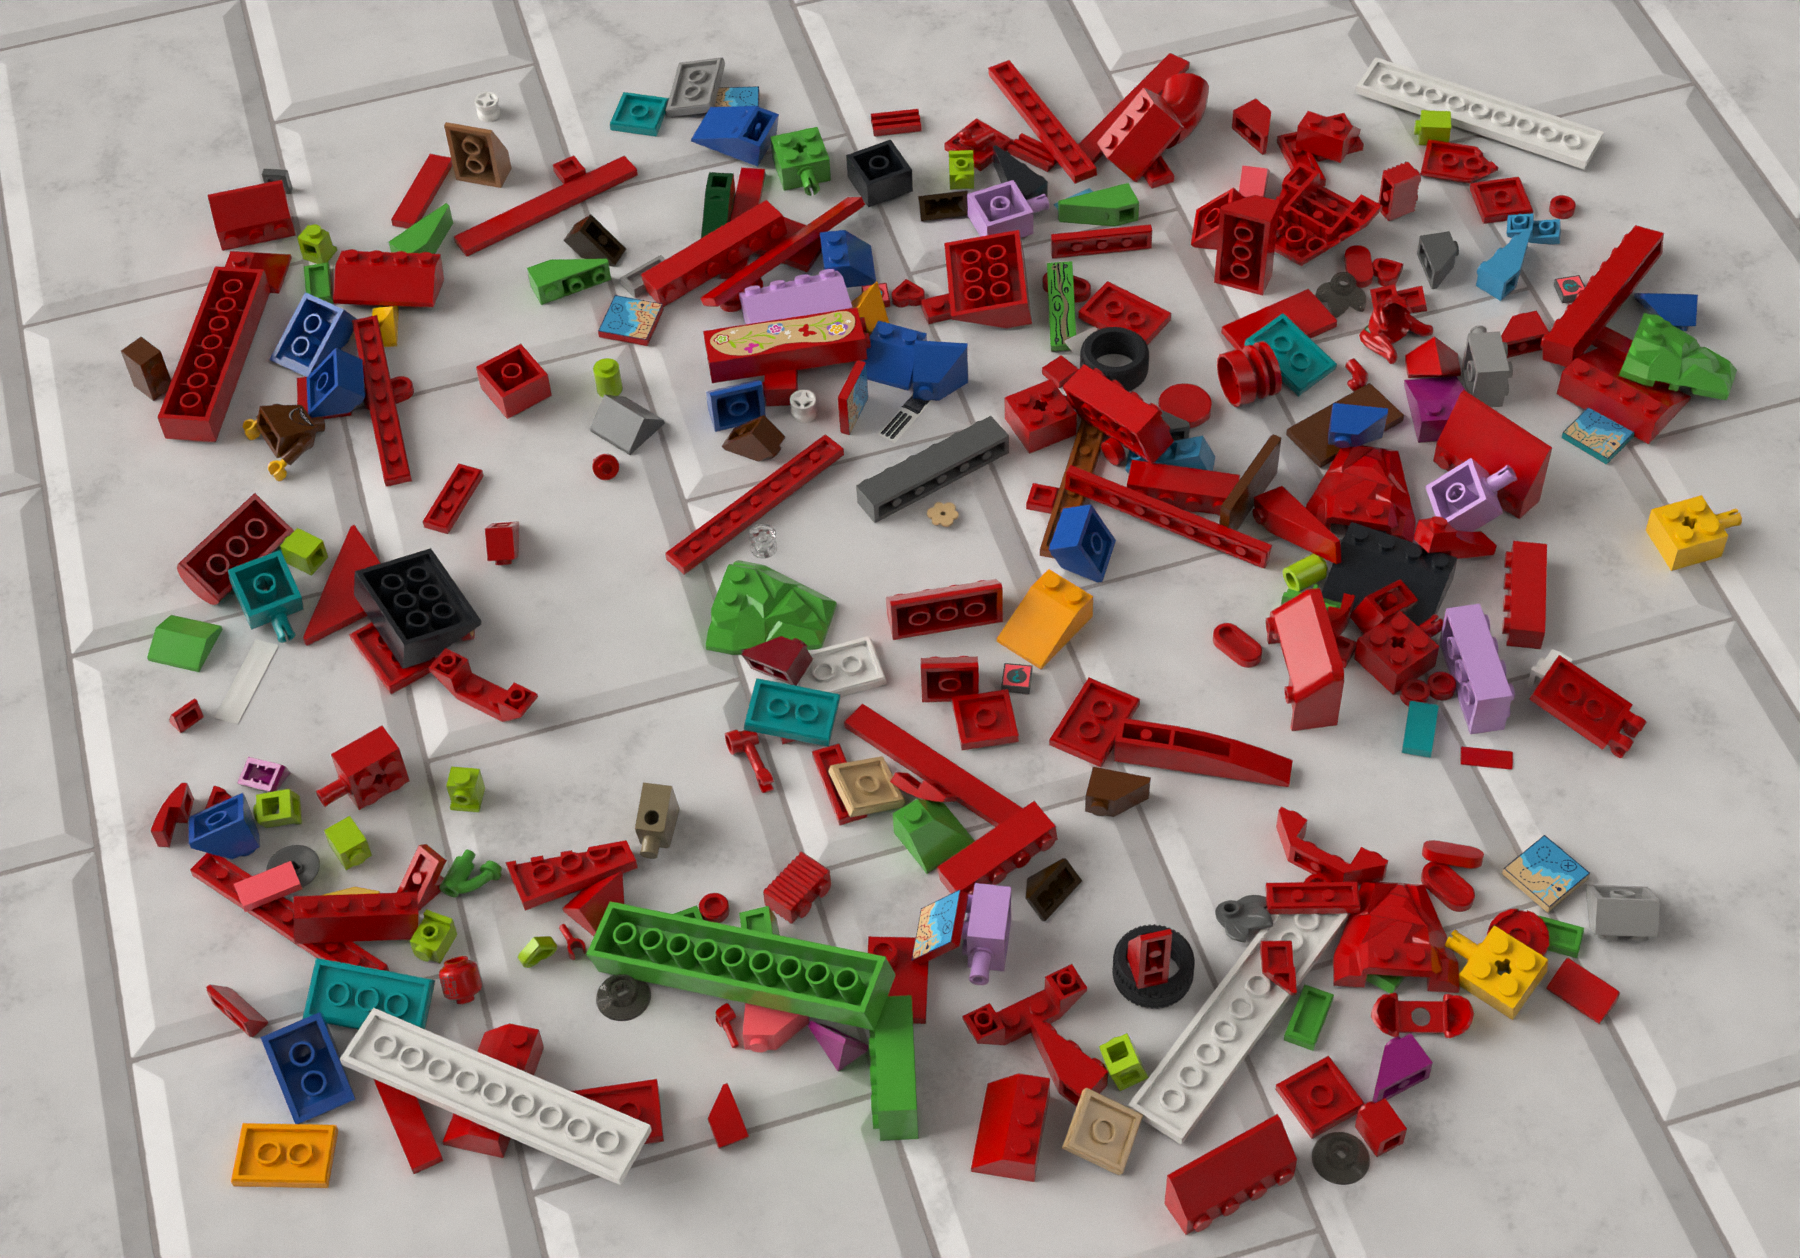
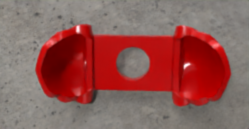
(1448, 1016)

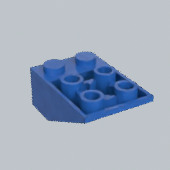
(738, 132)

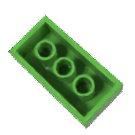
(894, 1071)

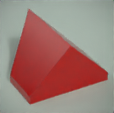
(1432, 360)
(591, 903)

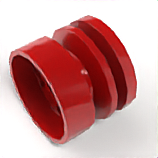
(1249, 373)

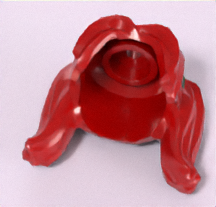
(1389, 324)

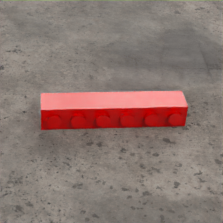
(714, 253)

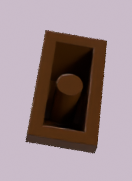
(755, 439)
(1115, 792)

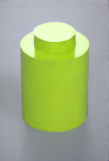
(607, 377)
(1305, 572)

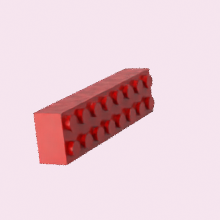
(214, 354)

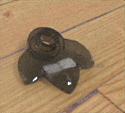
(1341, 296)

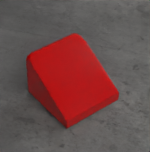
(186, 716)

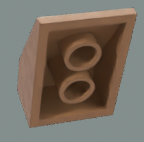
(477, 155)

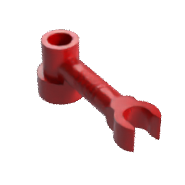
(745, 742)

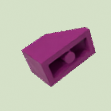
(1401, 1067)

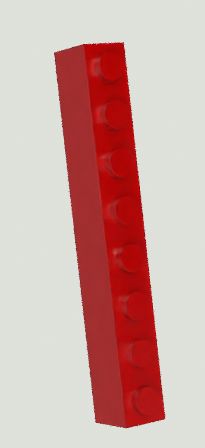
(1602, 296)

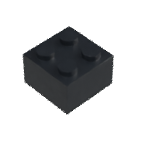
(879, 173)

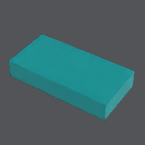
(1420, 729)

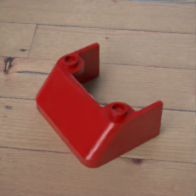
(1310, 658)

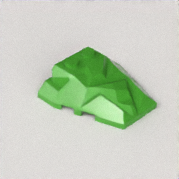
(1676, 358)
(762, 605)

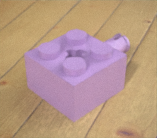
(1004, 209)
(1469, 495)
(986, 930)

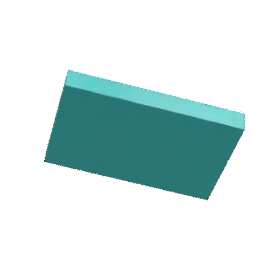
(1299, 358)
(792, 712)

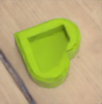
(537, 950)

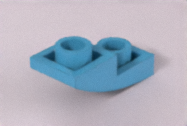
(1541, 231)

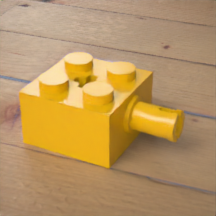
(1690, 531)
(1499, 953)

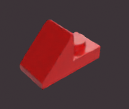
(423, 875)

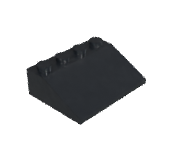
(1378, 559)
(414, 606)

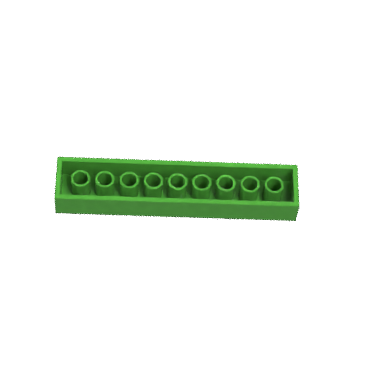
(743, 965)

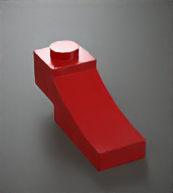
(1439, 536)

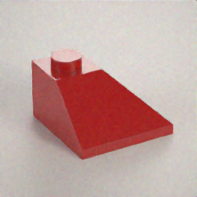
(273, 264)

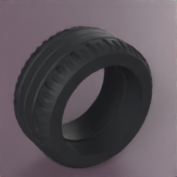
(1122, 342)
(1157, 995)

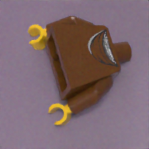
(287, 432)

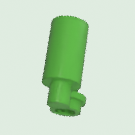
(460, 870)

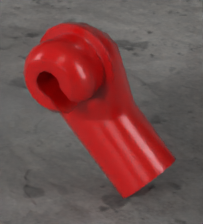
(975, 141)

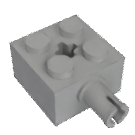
(1486, 366)

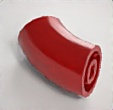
(1188, 99)

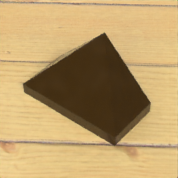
(943, 205)
(1050, 887)

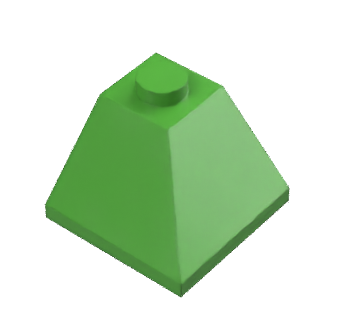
(930, 832)

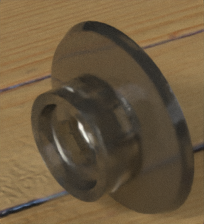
(627, 1005)
(1337, 1169)

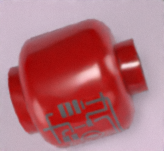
(460, 979)

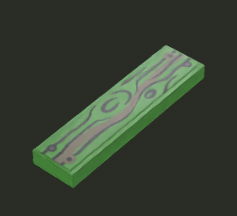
(1061, 304)

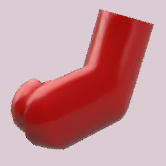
(1358, 373)

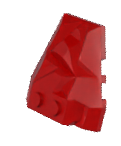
(1315, 217)
(1367, 489)
(1395, 937)

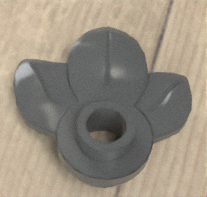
(1243, 915)

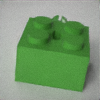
(801, 160)

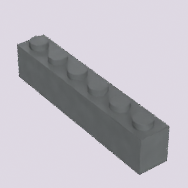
(932, 469)

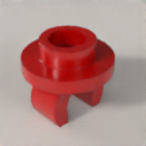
(605, 466)

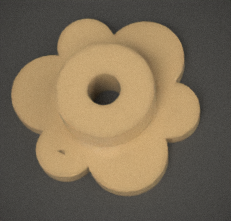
(942, 514)

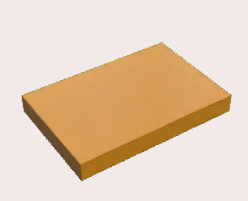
(284, 1155)

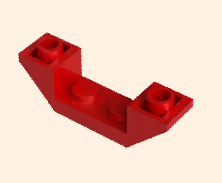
(478, 692)
(1364, 867)
(1014, 1022)

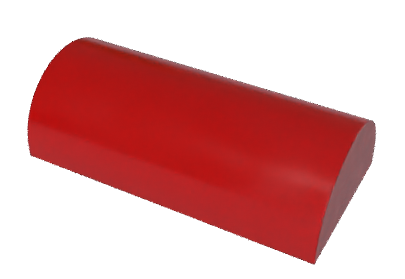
(242, 537)

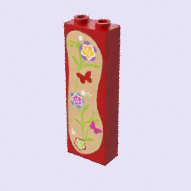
(786, 344)

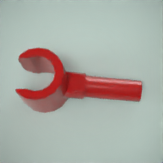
(572, 942)
(723, 1016)

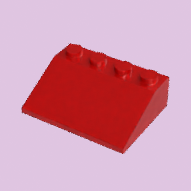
(988, 280)
(1595, 384)
(1494, 442)

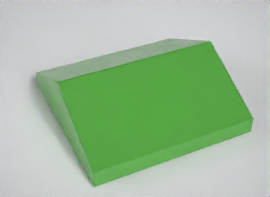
(183, 642)

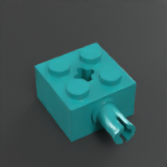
(271, 605)

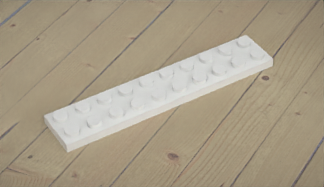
(1481, 113)
(1228, 1027)
(497, 1096)

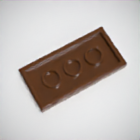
(1312, 432)
(1251, 484)

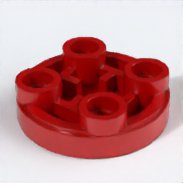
(1187, 403)

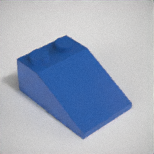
(312, 335)
(308, 1068)

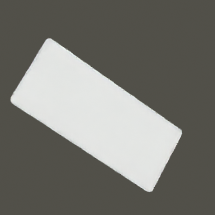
(1075, 342)

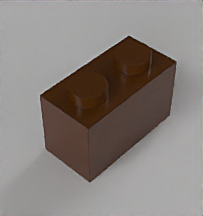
(146, 368)

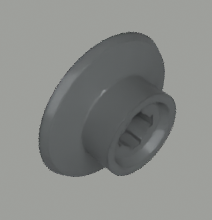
(302, 858)

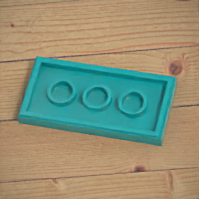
(351, 991)

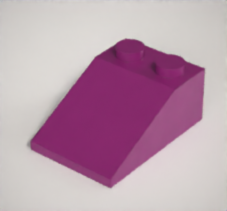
(1431, 404)

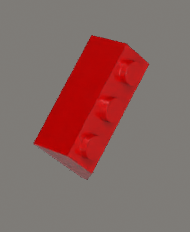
(1140, 134)
(251, 215)
(1012, 1127)

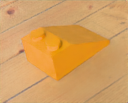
(1046, 619)

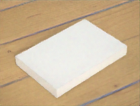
(844, 668)

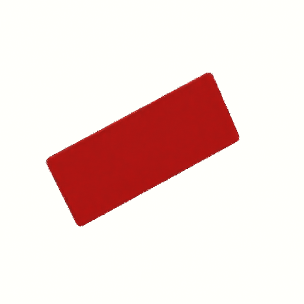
(1486, 757)

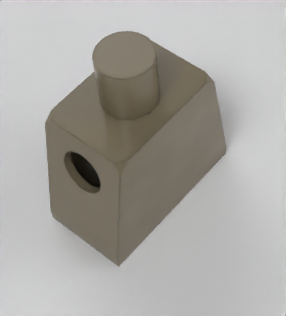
(656, 818)

